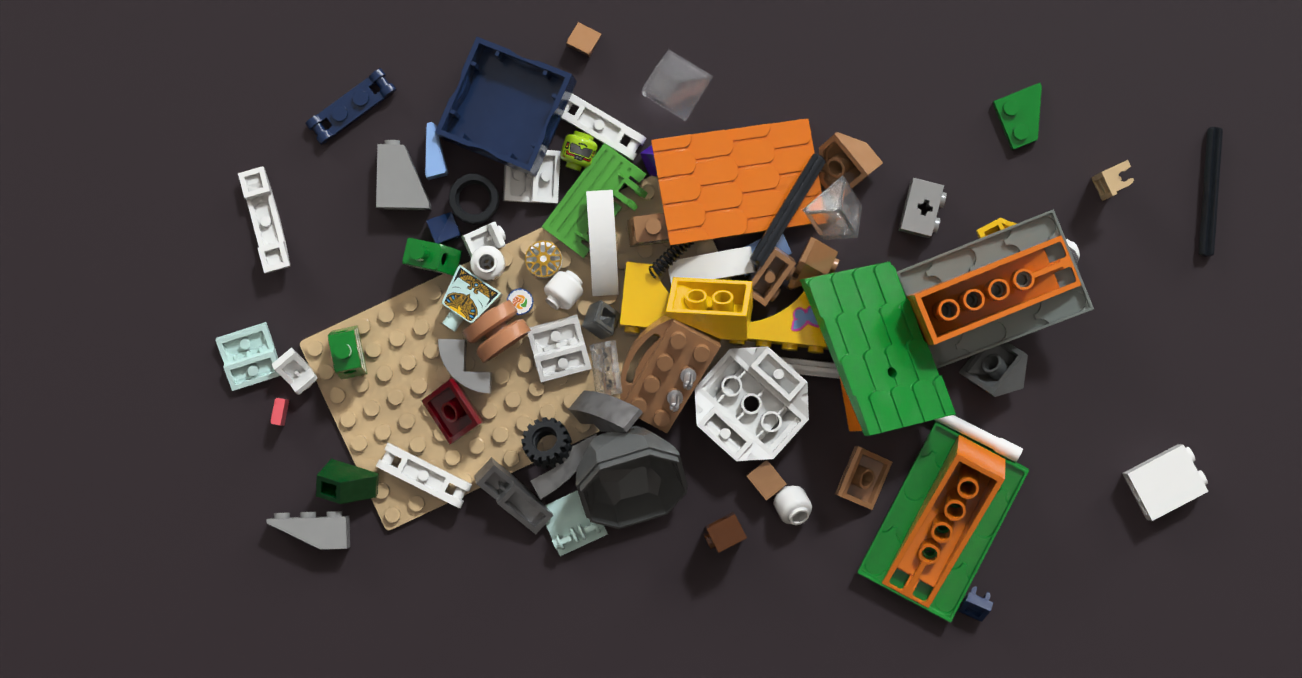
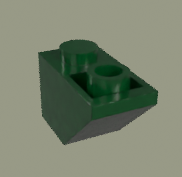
(346, 483)

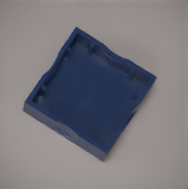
(506, 106)

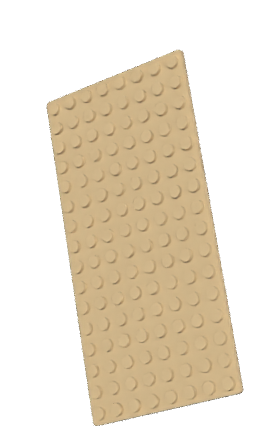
(406, 367)

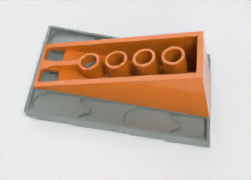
(995, 289)

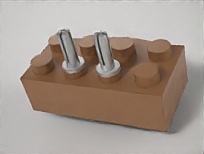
(667, 370)

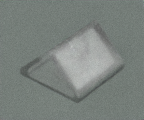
(835, 212)

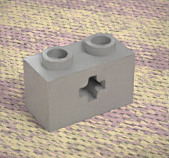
(912, 220)

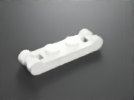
(603, 127)
(424, 475)

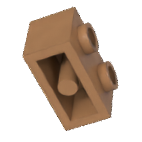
(771, 275)

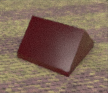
(452, 410)

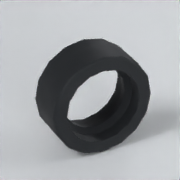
(464, 181)

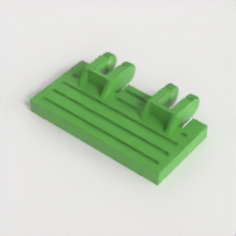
(606, 172)

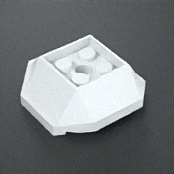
(780, 396)

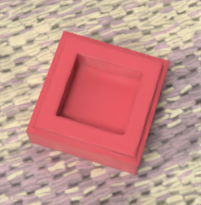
(279, 411)

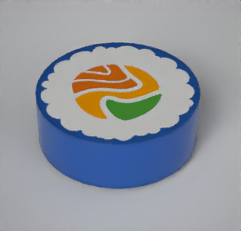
(521, 300)

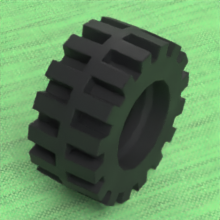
(540, 430)

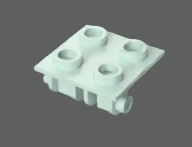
(570, 526)

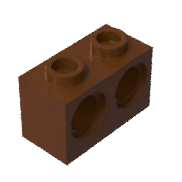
(724, 532)

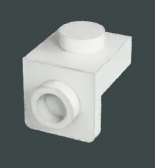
(485, 236)
(295, 371)

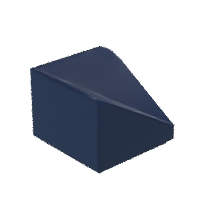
(443, 228)

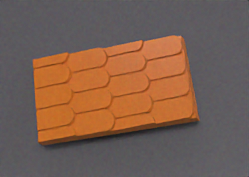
(732, 179)

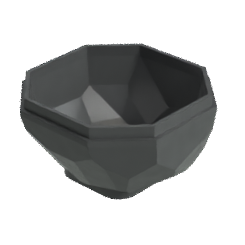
(629, 478)

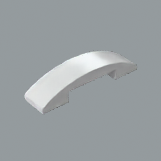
(265, 219)
(602, 242)

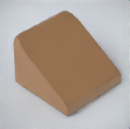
(583, 39)

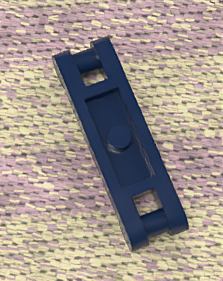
(351, 106)

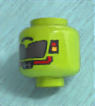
(578, 150)

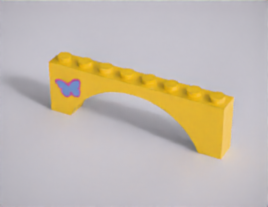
(647, 300)

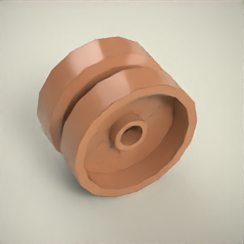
(494, 328)

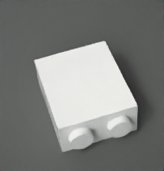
(1166, 481)

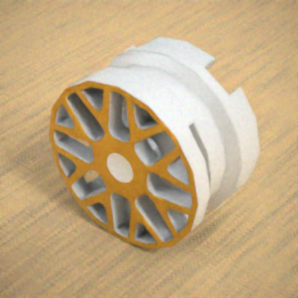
(543, 259)

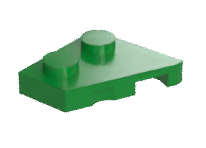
(1020, 115)

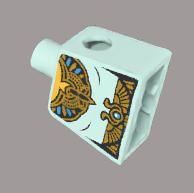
(467, 298)

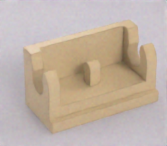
(1110, 182)

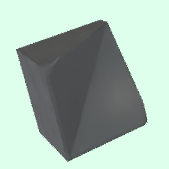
(601, 320)

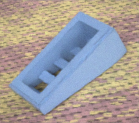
(434, 162)

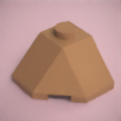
(847, 158)
(814, 261)

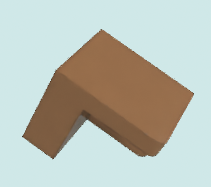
(766, 480)

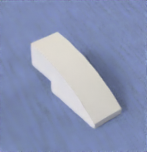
(714, 265)

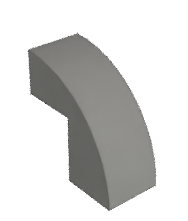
(454, 359)

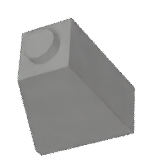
(398, 180)

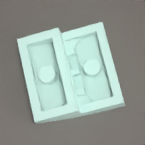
(248, 356)

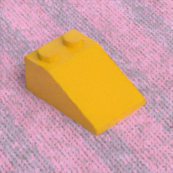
(712, 306)

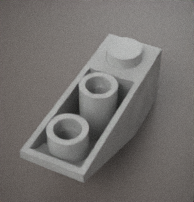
(321, 532)

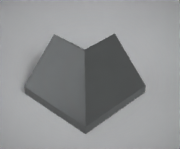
(997, 369)

